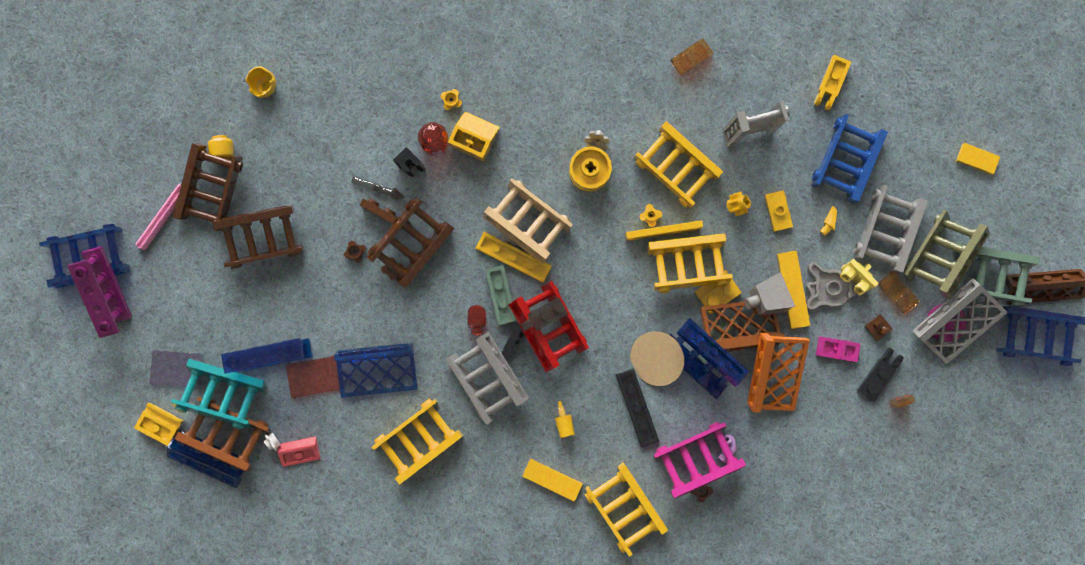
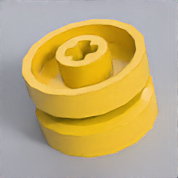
(595, 159)

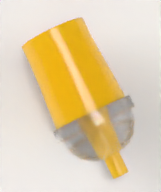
(563, 420)

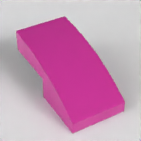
(838, 349)

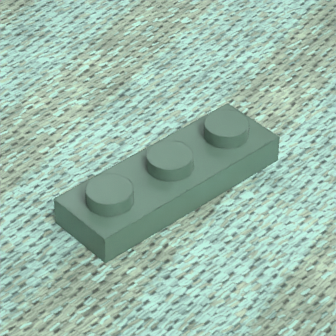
(500, 294)

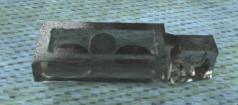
(545, 315)

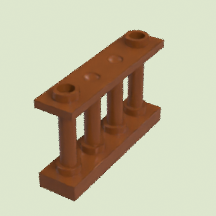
(224, 453)

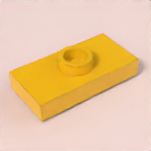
(778, 211)

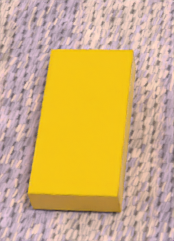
(978, 158)

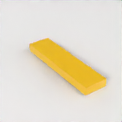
(664, 230)
(513, 257)
(790, 270)

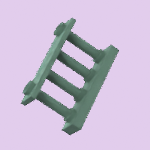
(1004, 259)

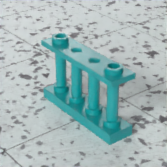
(216, 375)

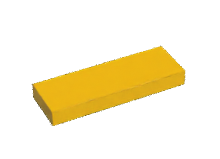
(552, 479)

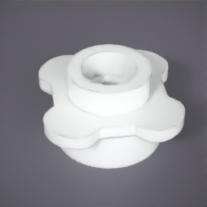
(271, 442)

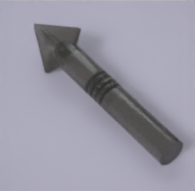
(393, 193)

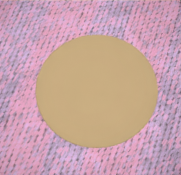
(657, 358)

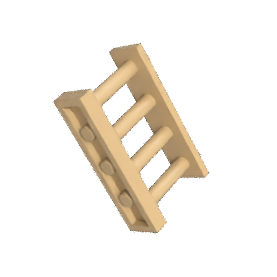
(524, 239)

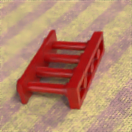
(537, 340)

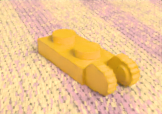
(832, 80)

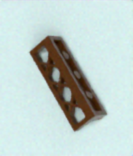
(1049, 282)

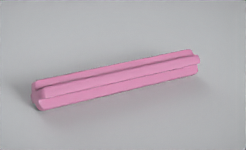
(159, 220)

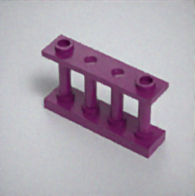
(100, 291)

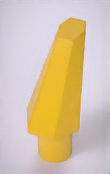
(830, 221)

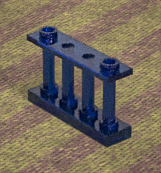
(60, 279)
(1052, 319)
(266, 355)
(715, 356)

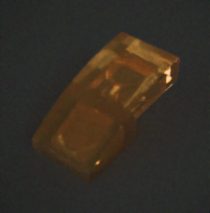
(692, 56)
(898, 293)

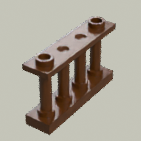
(191, 176)
(245, 221)
(417, 260)

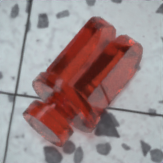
(476, 319)

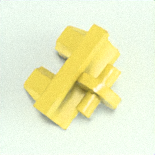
(859, 275)

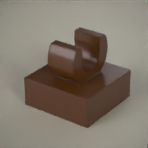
(878, 327)

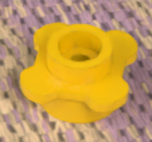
(445, 96)
(650, 220)

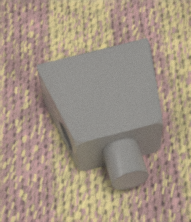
(770, 296)

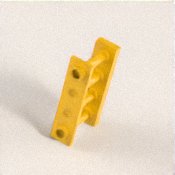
(681, 146)
(696, 245)
(419, 459)
(644, 508)

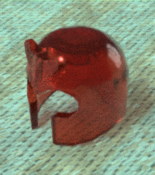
(433, 138)

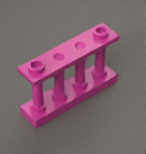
(697, 479)

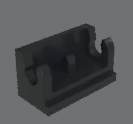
(407, 160)

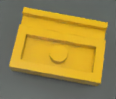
(714, 295)
(158, 424)

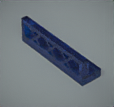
(202, 463)

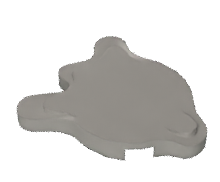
(827, 288)

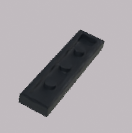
(637, 407)

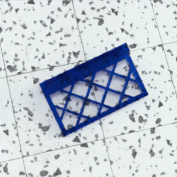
(375, 353)

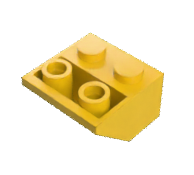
(473, 136)

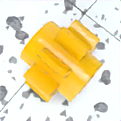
(738, 204)

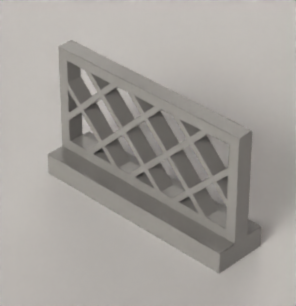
(952, 308)

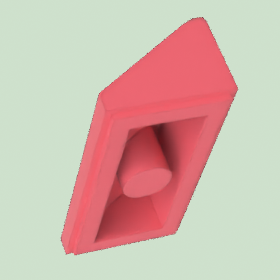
(298, 451)

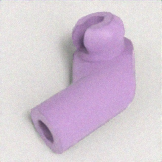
(732, 445)

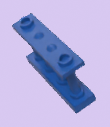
(868, 157)

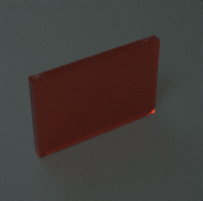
(312, 377)

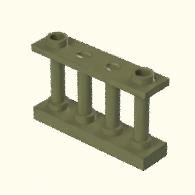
(956, 269)

